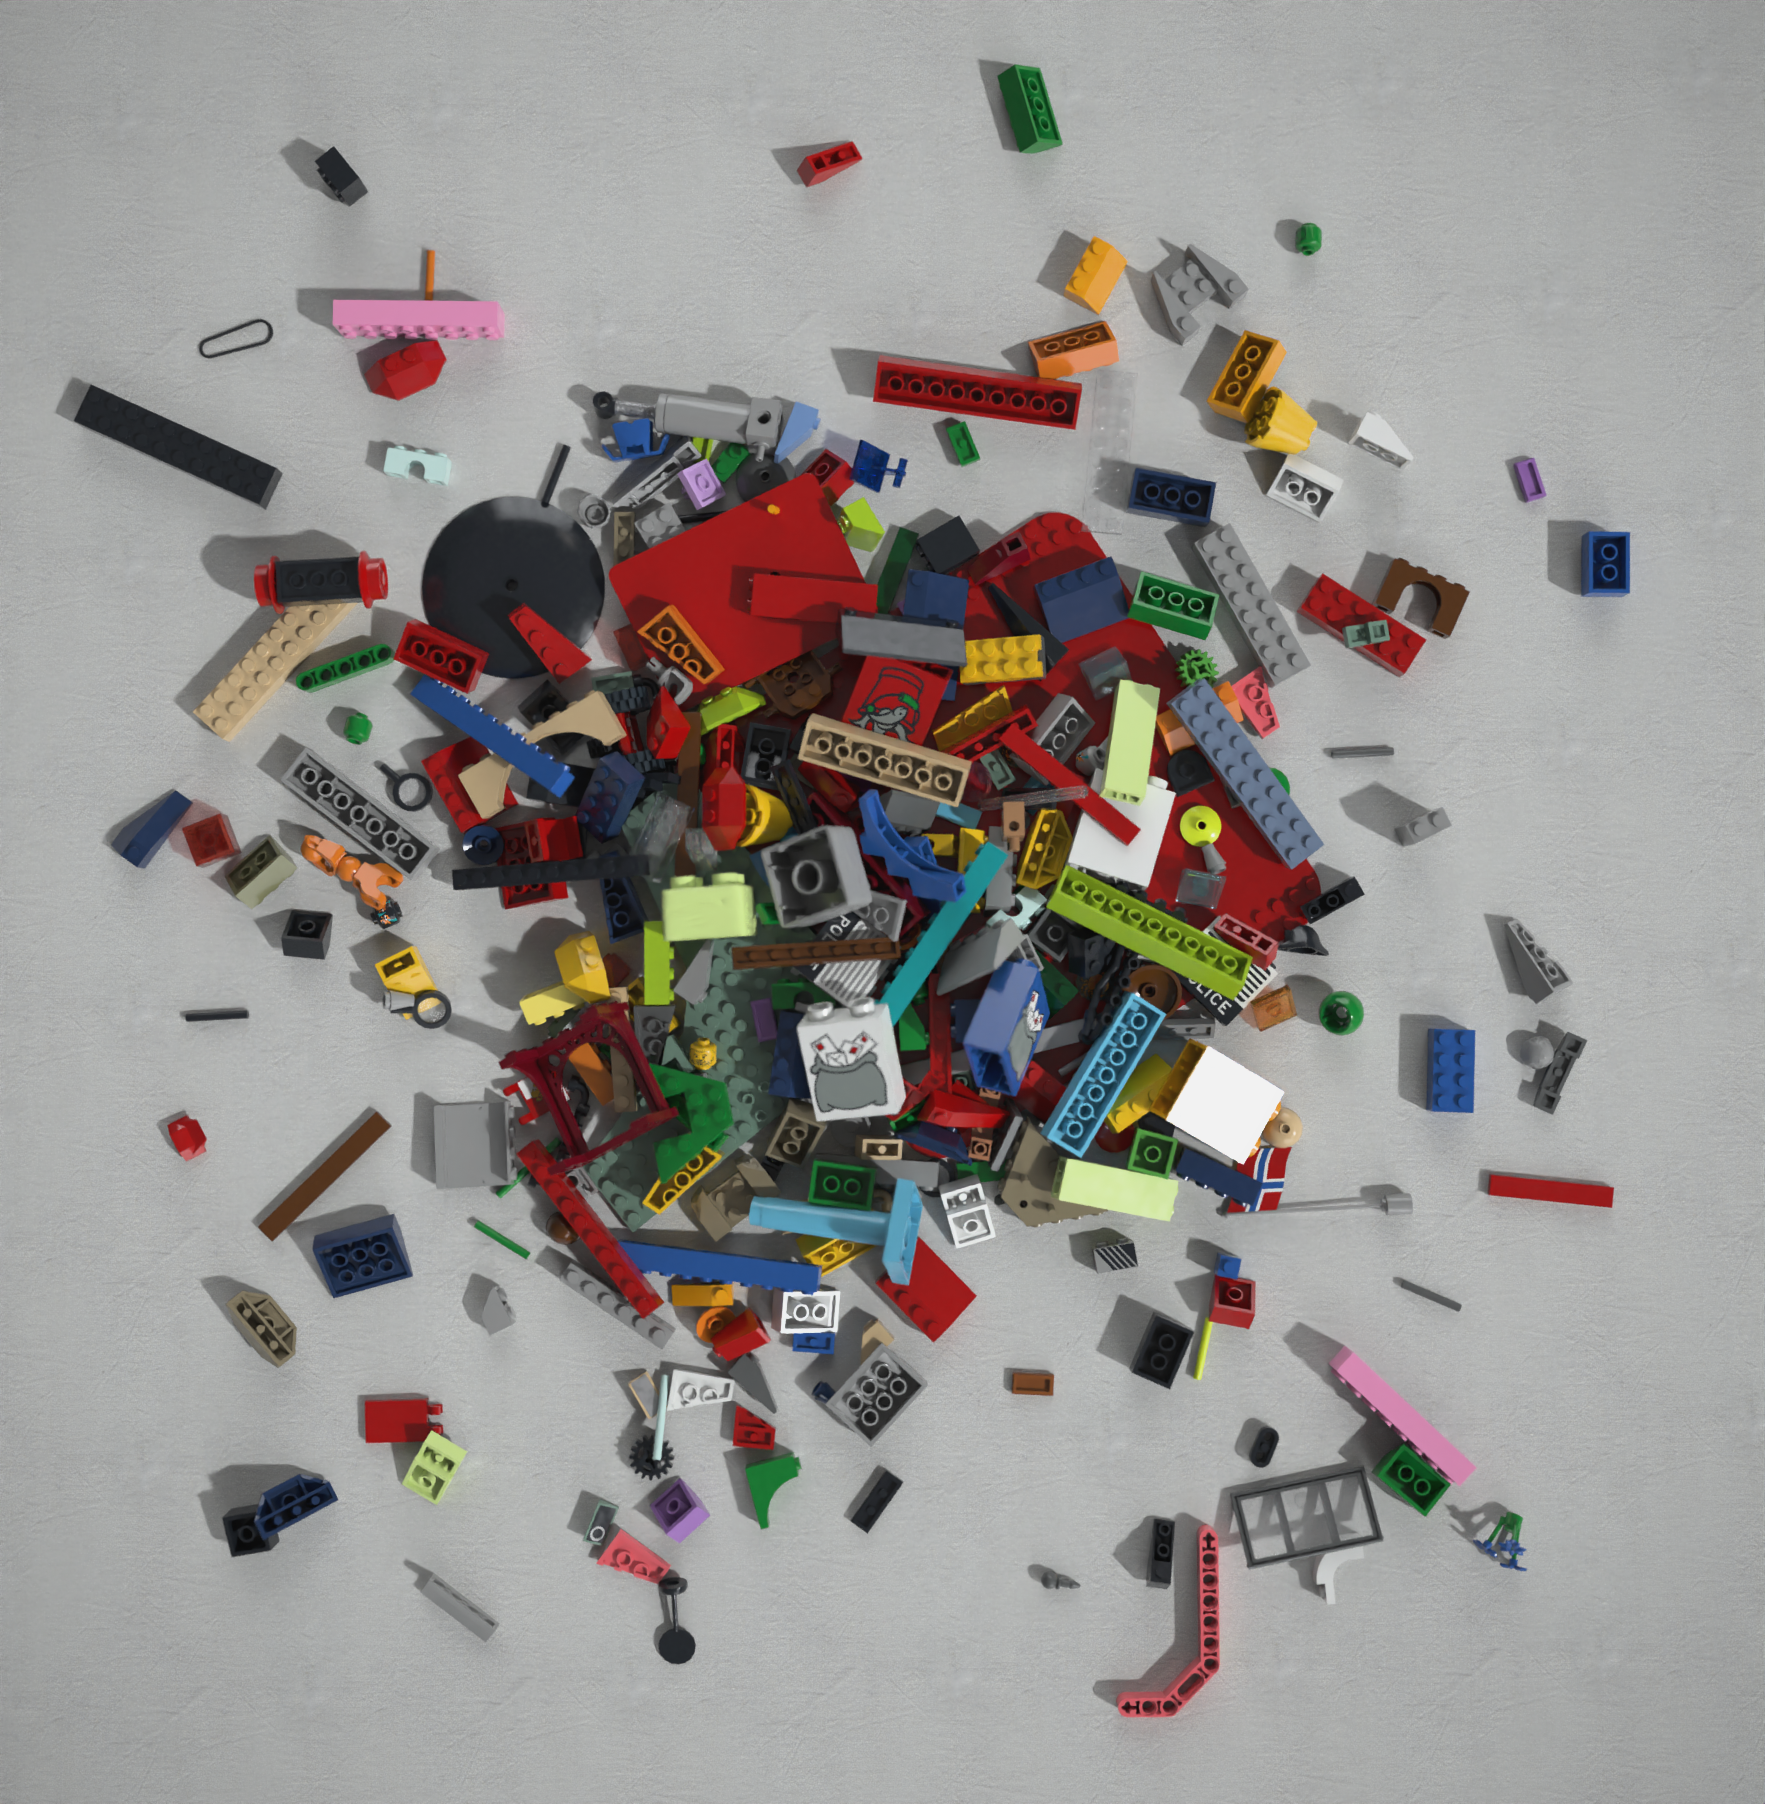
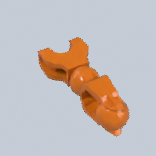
(366, 878)

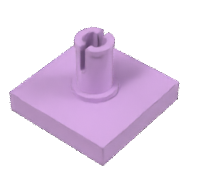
(701, 484)

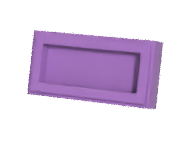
(1529, 480)
(764, 1019)

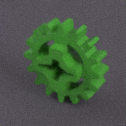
(1197, 669)

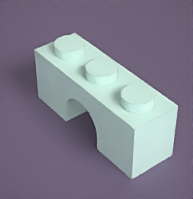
(400, 461)
(1029, 903)

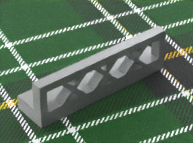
(460, 1607)

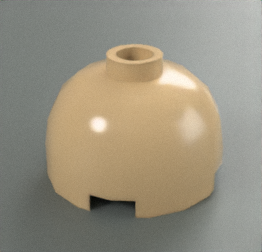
(1283, 1129)

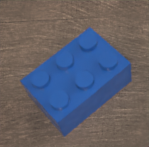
(1605, 564)

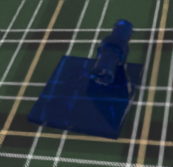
(871, 466)

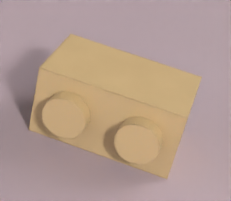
(878, 1147)

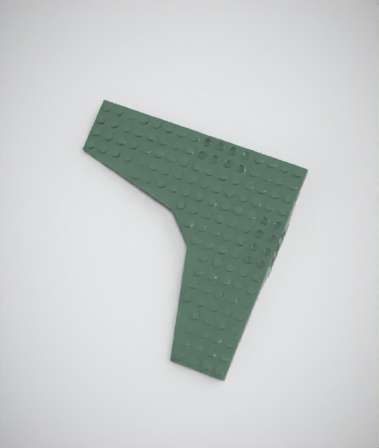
(724, 1018)

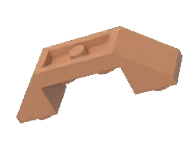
(982, 1137)

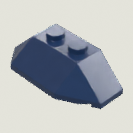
(937, 1139)
(291, 1503)

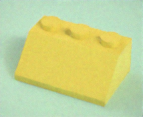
(548, 1002)

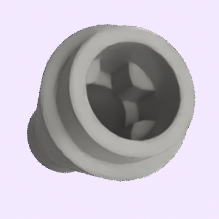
(1214, 862)
(395, 1000)

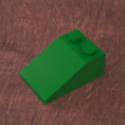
(912, 1031)

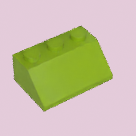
(860, 526)

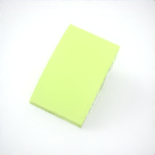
(434, 1467)

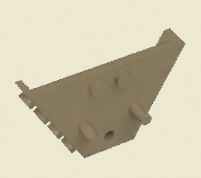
(1031, 1178)

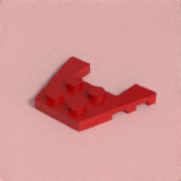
(915, 1094)

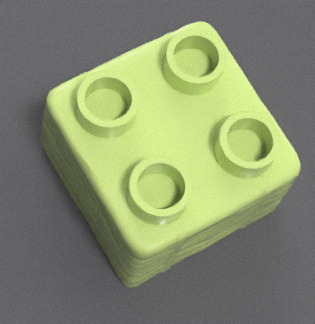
(709, 911)

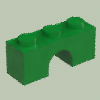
(785, 993)

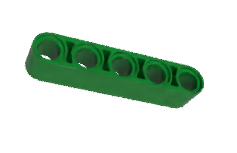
(335, 668)

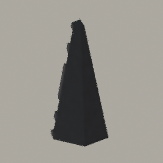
(1024, 624)

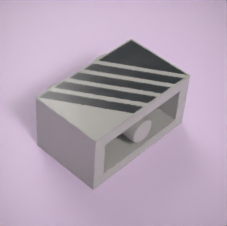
(1114, 1255)

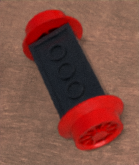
(321, 581)

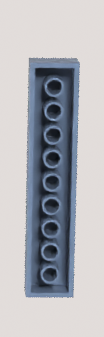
(1245, 773)

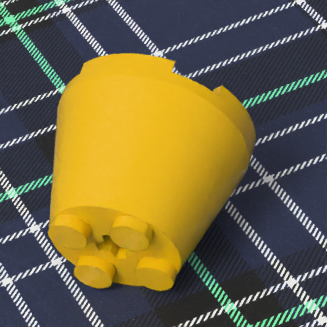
(1279, 424)
(765, 818)

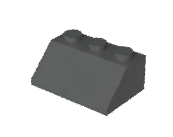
(909, 812)

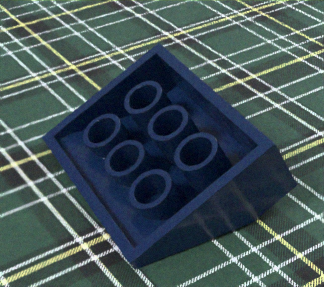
(1082, 600)
(362, 1256)

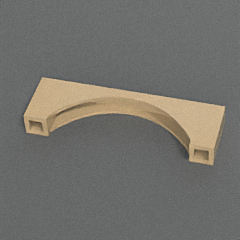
(590, 716)

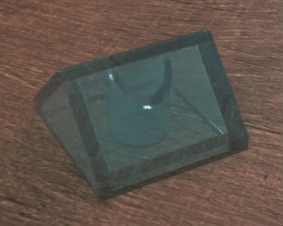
(1105, 672)
(1200, 888)

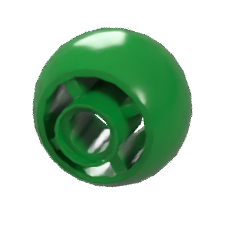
(1335, 1019)

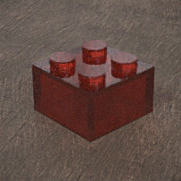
(211, 840)

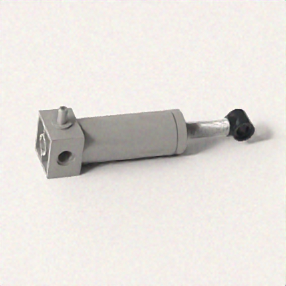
(753, 424)

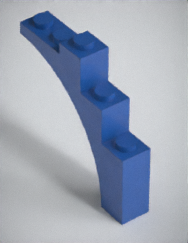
(901, 860)

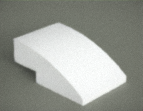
(967, 1211)

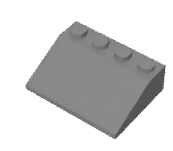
(978, 954)
(877, 1394)

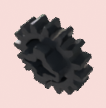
(643, 1460)

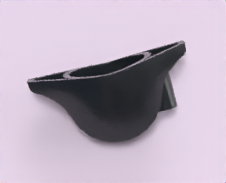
(1302, 940)

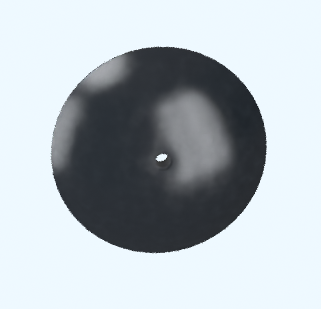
(518, 543)

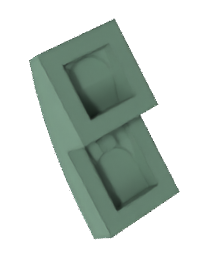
(1366, 634)

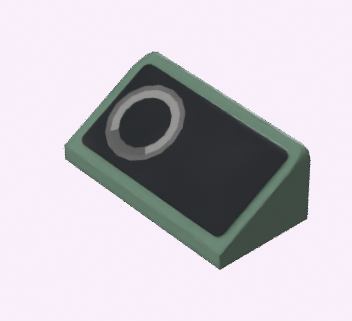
(601, 1523)

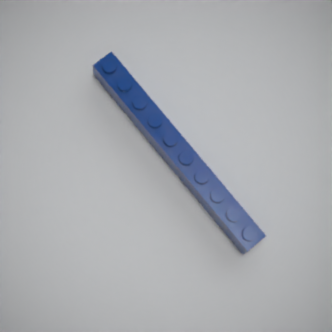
(492, 735)
(724, 1267)

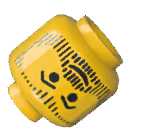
(703, 1054)

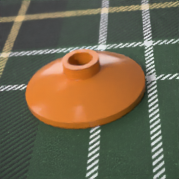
(707, 1328)

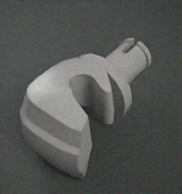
(670, 677)

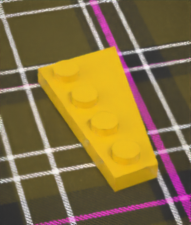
(973, 718)

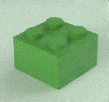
(1151, 1153)

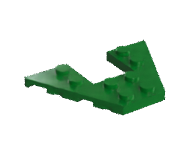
(708, 1115)

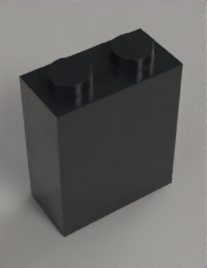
(947, 546)

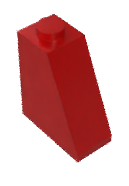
(740, 1336)

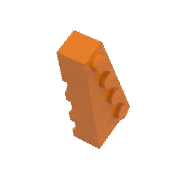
(682, 644)

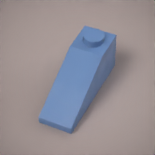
(798, 430)

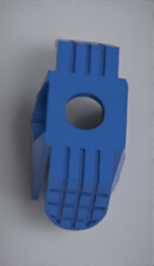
(635, 441)

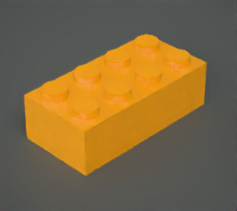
(1246, 376)

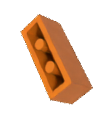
(594, 1071)

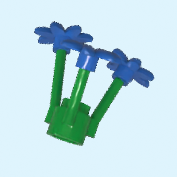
(1512, 1525)

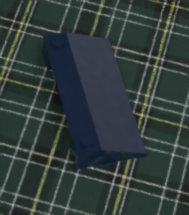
(938, 599)

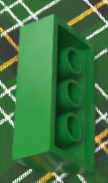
(1029, 109)

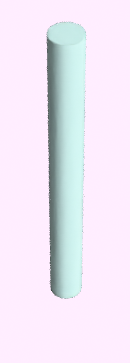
(660, 1417)

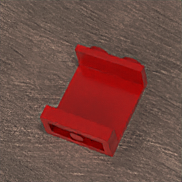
(553, 839)

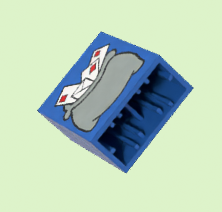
(1007, 1026)

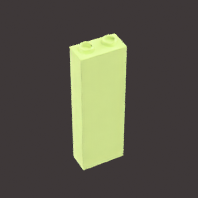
(1130, 742)
(1114, 1188)

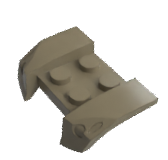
(732, 1198)

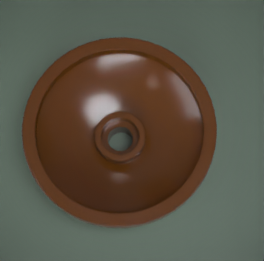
(1164, 985)

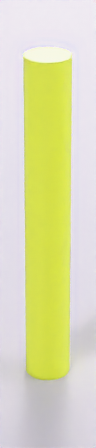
(1202, 1349)

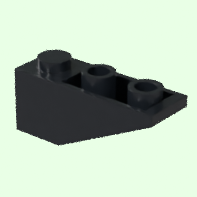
(1332, 900)
(1160, 1554)

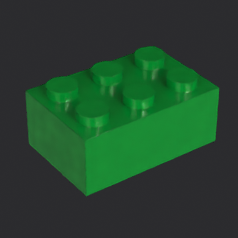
(842, 1184)

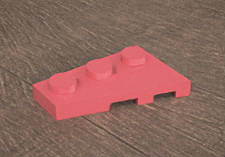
(633, 1557)

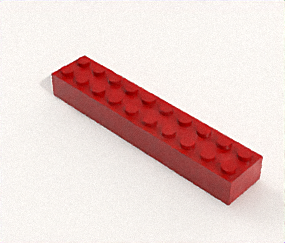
(977, 392)

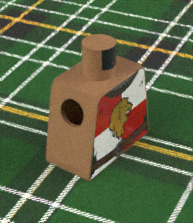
(1012, 817)

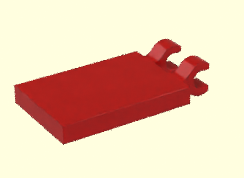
(400, 1420)

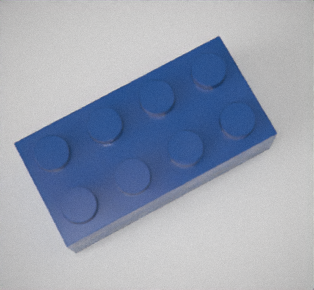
(1450, 1070)

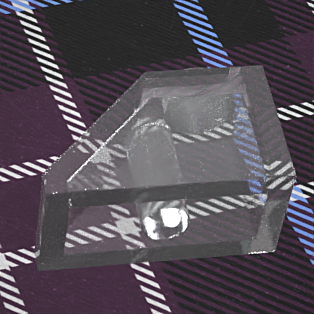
(700, 850)

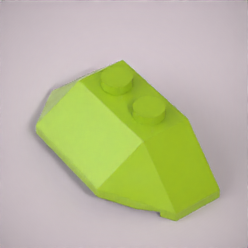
(728, 706)

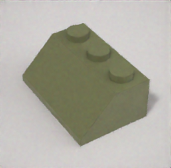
(260, 872)

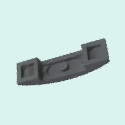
(1558, 1072)

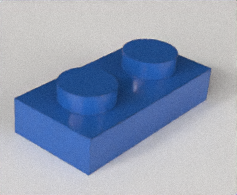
(814, 1342)

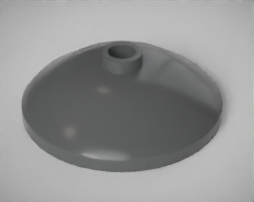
(750, 472)

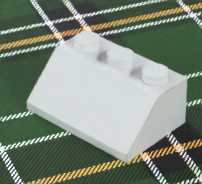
(1305, 487)

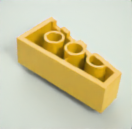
(664, 1195)

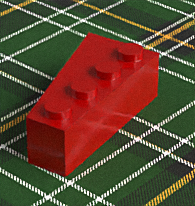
(551, 646)

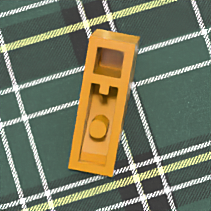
(702, 1294)

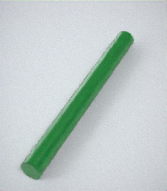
(524, 1171)

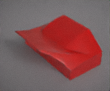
(187, 1137)

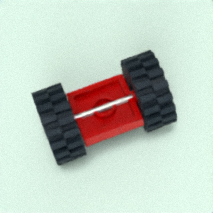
(626, 706)

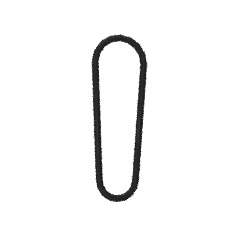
(232, 330)

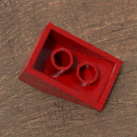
(666, 726)

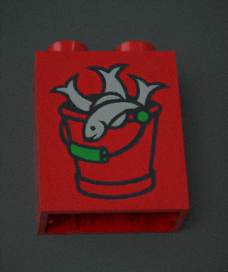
(897, 697)

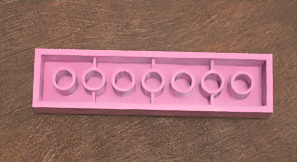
(418, 319)
(1405, 1419)

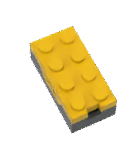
(1004, 660)

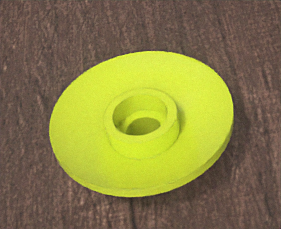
(1191, 831)

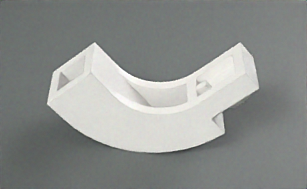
(1325, 1567)

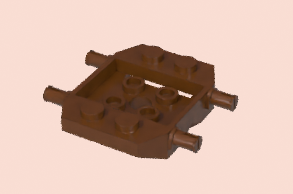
(797, 698)

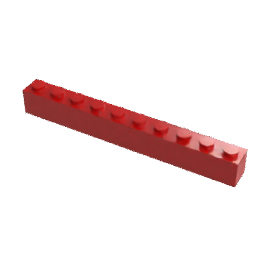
(591, 1229)

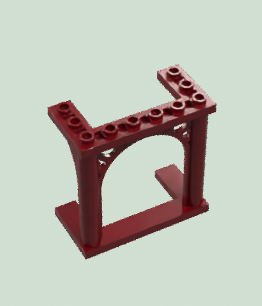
(537, 1067)

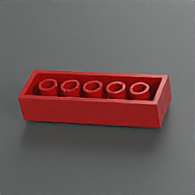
(1337, 607)

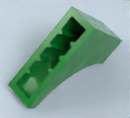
(766, 1478)

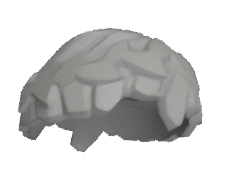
(594, 511)
(1537, 1052)

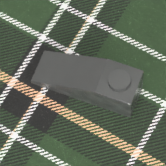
(751, 1376)

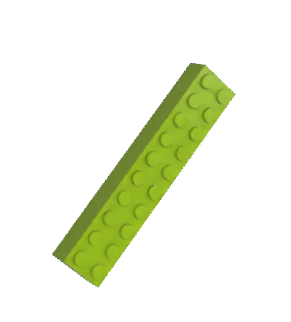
(1150, 932)

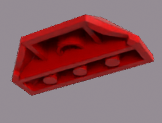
(407, 370)
(724, 749)
(724, 808)

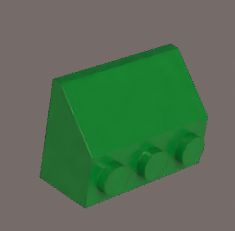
(1411, 1478)

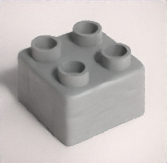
(816, 876)

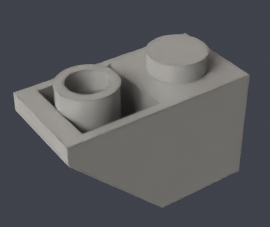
(497, 1313)

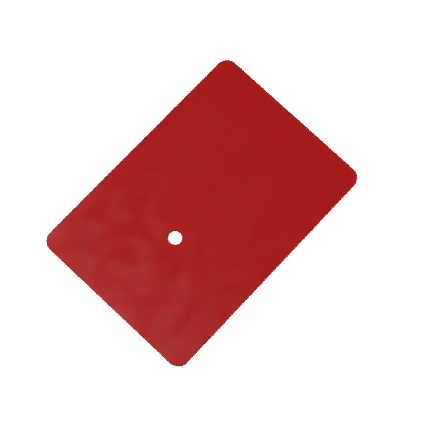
(709, 574)

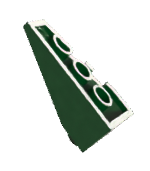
(1056, 986)

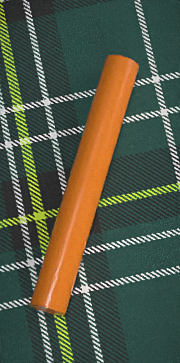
(429, 285)

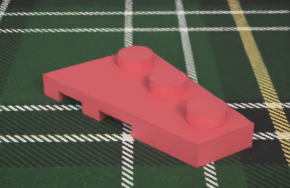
(1256, 702)

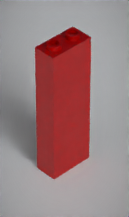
(807, 597)

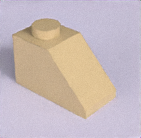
(873, 1336)

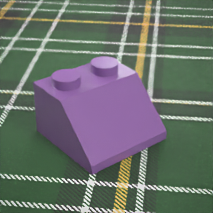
(679, 1511)

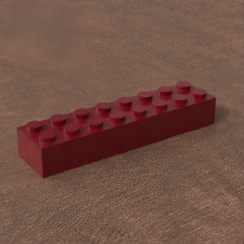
(874, 866)

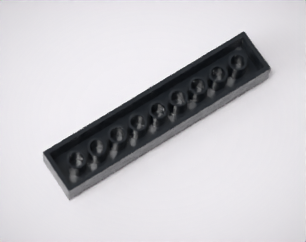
(178, 447)

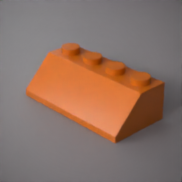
(1074, 351)
(1174, 734)

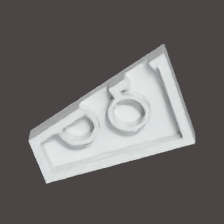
(697, 1388)

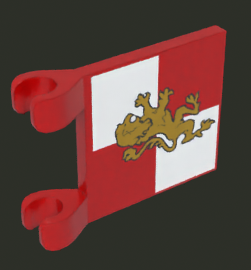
(532, 1098)

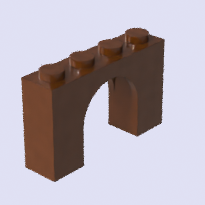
(1449, 596)

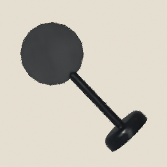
(676, 1644)

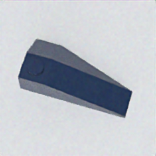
(147, 833)

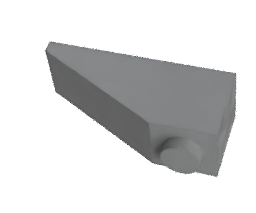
(696, 978)

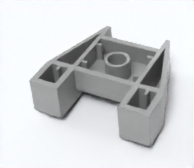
(1192, 287)

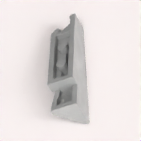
(658, 475)

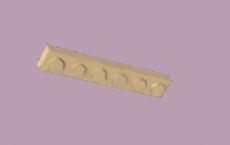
(623, 1078)

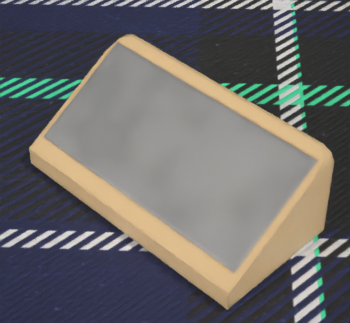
(646, 1393)

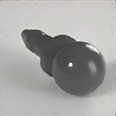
(1050, 1580)

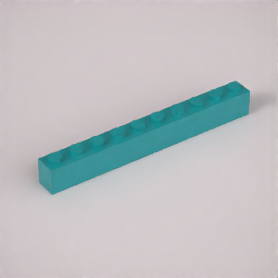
(941, 932)

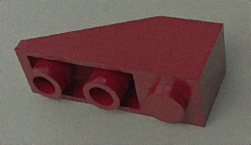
(1000, 558)

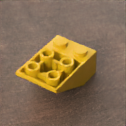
(406, 973)

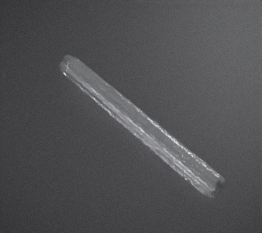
(1035, 798)

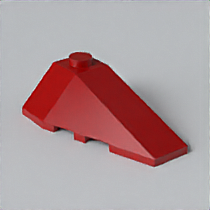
(955, 1111)

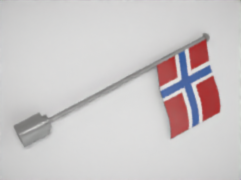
(1269, 1168)

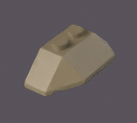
(264, 1326)

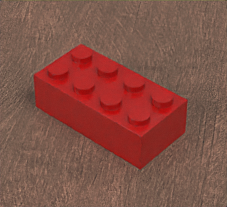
(441, 656)

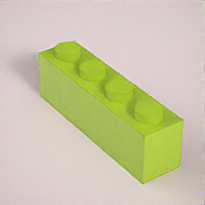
(657, 965)

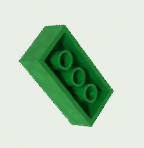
(1173, 605)

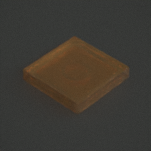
(1273, 1008)

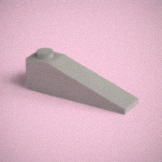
(1538, 972)

